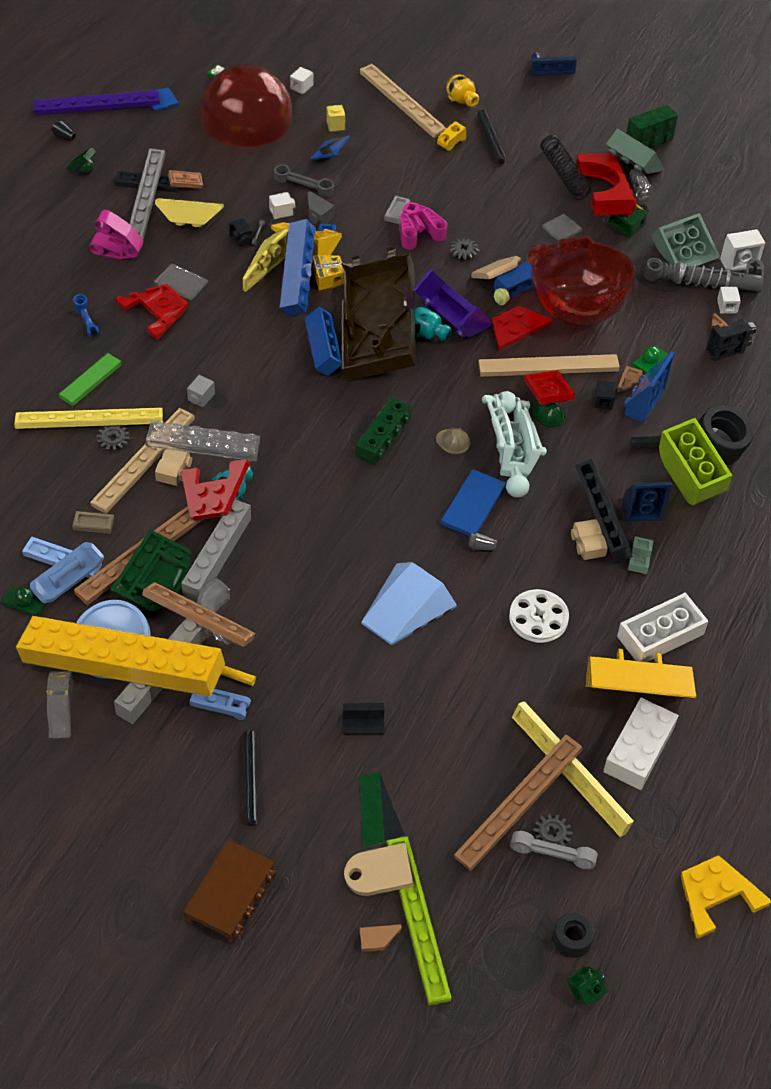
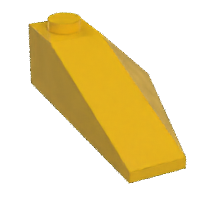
(323, 241)

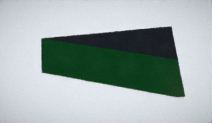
(377, 811)

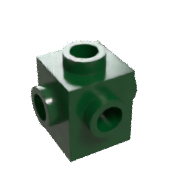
(587, 985)

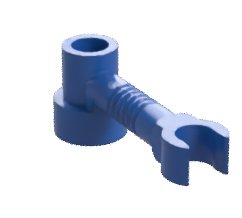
(80, 303)

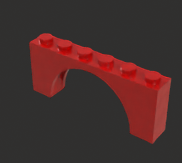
(607, 167)

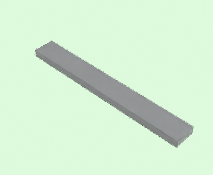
(147, 191)

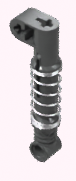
(710, 277)

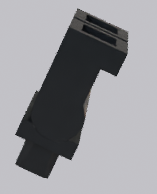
(730, 339)

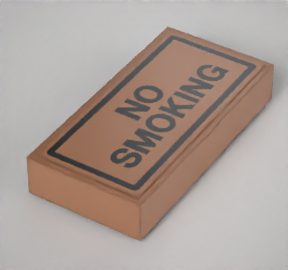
(185, 179)

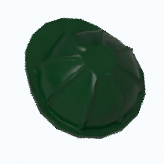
(549, 415)

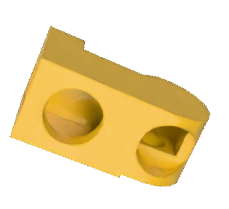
(451, 136)

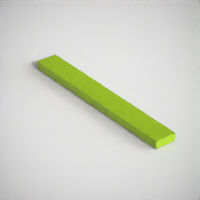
(423, 935)

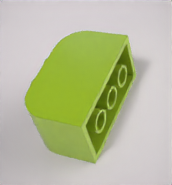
(693, 462)

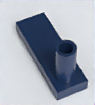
(557, 65)

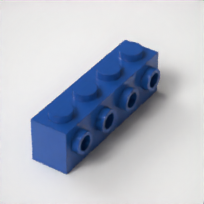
(323, 341)

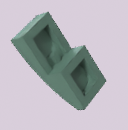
(641, 555)

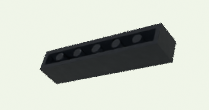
(603, 511)

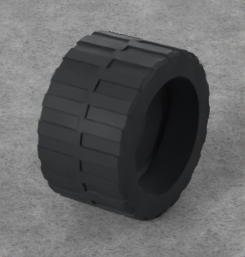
(734, 424)

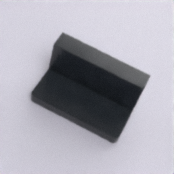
(363, 718)

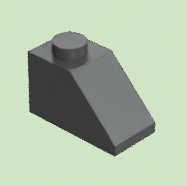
(319, 210)

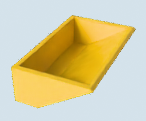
(640, 676)

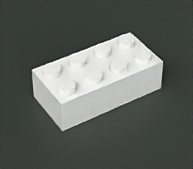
(662, 628)
(640, 743)

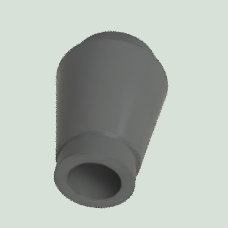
(480, 542)

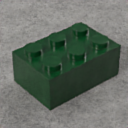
(653, 126)

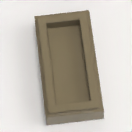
(93, 522)

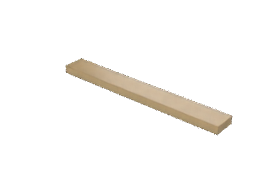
(403, 100)
(563, 364)
(134, 469)

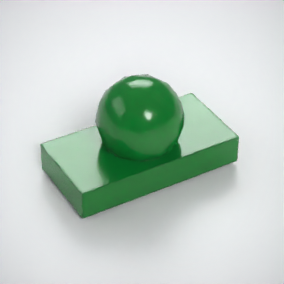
(649, 358)

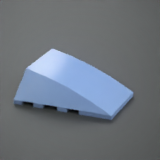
(406, 603)

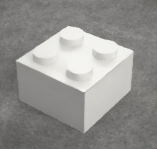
(741, 248)

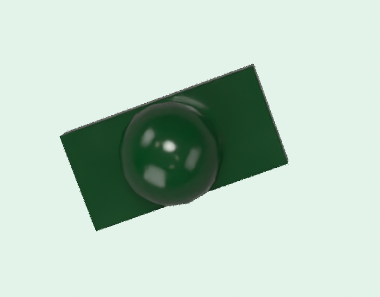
(83, 162)
(23, 601)

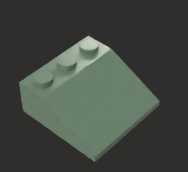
(634, 152)
(686, 242)

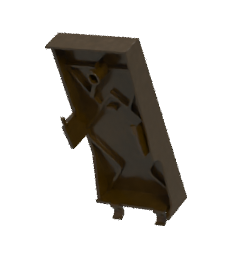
(378, 316)

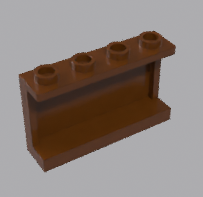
(230, 890)

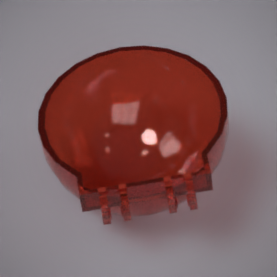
(246, 106)
(581, 279)

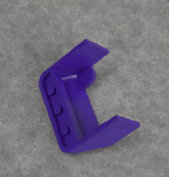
(451, 305)

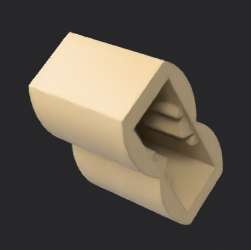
(170, 466)
(589, 539)

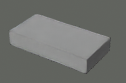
(395, 209)

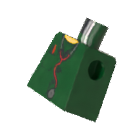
(630, 223)

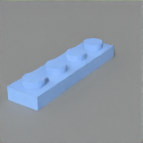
(48, 552)

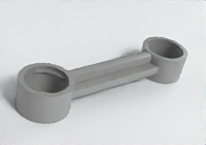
(582, 857)

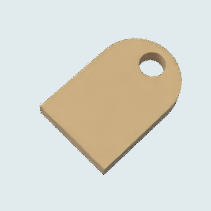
(381, 870)

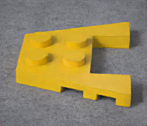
(713, 884)

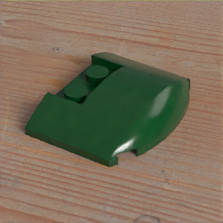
(153, 561)

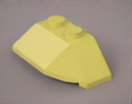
(188, 211)

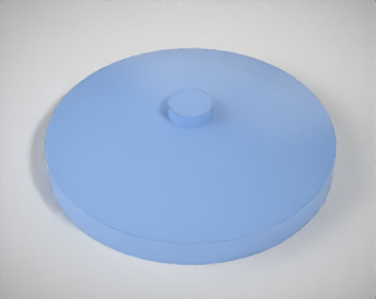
(116, 616)

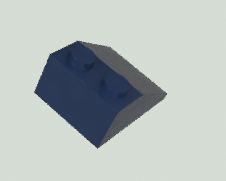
(646, 501)

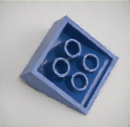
(649, 390)

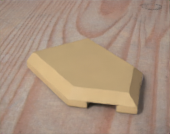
(496, 268)

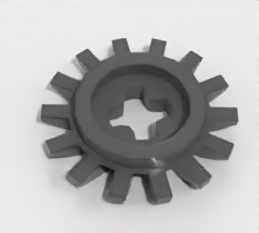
(462, 253)
(121, 437)
(555, 824)

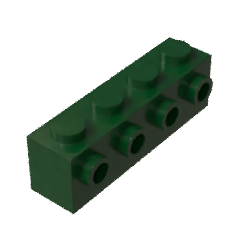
(383, 431)

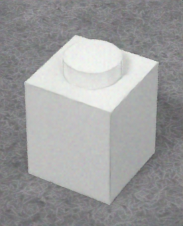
(301, 80)
(281, 205)
(728, 300)

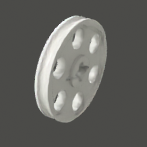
(536, 622)

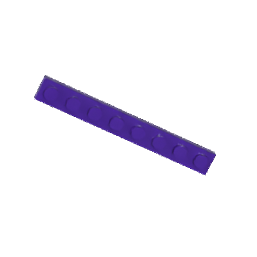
(97, 102)

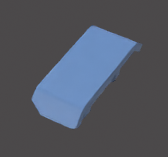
(66, 572)

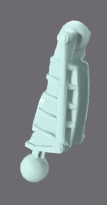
(516, 440)

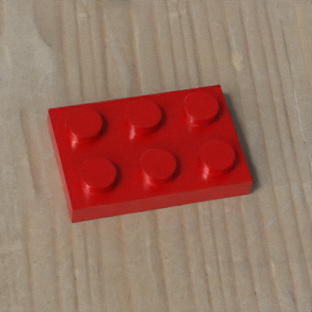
(549, 387)

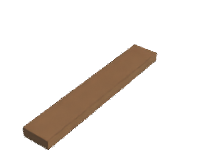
(198, 614)

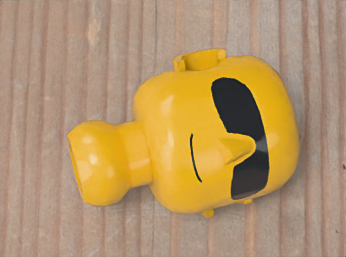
(462, 90)

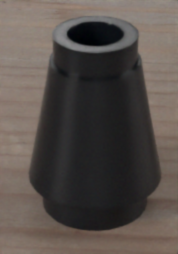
(62, 130)

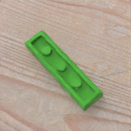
(90, 379)

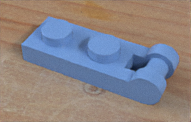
(222, 703)

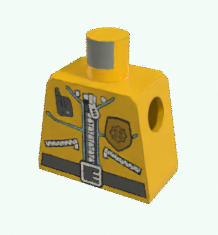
(328, 271)

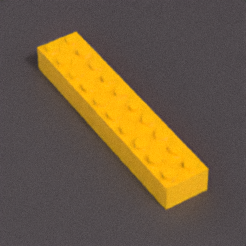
(121, 655)

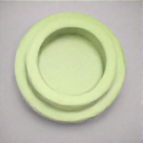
(501, 296)

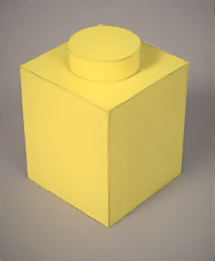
(335, 118)

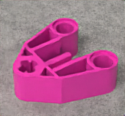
(417, 218)
(122, 239)

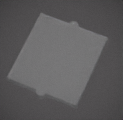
(562, 227)

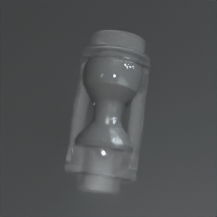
(642, 189)

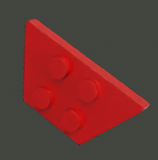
(517, 325)

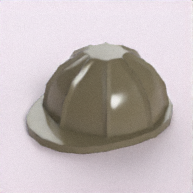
(453, 440)

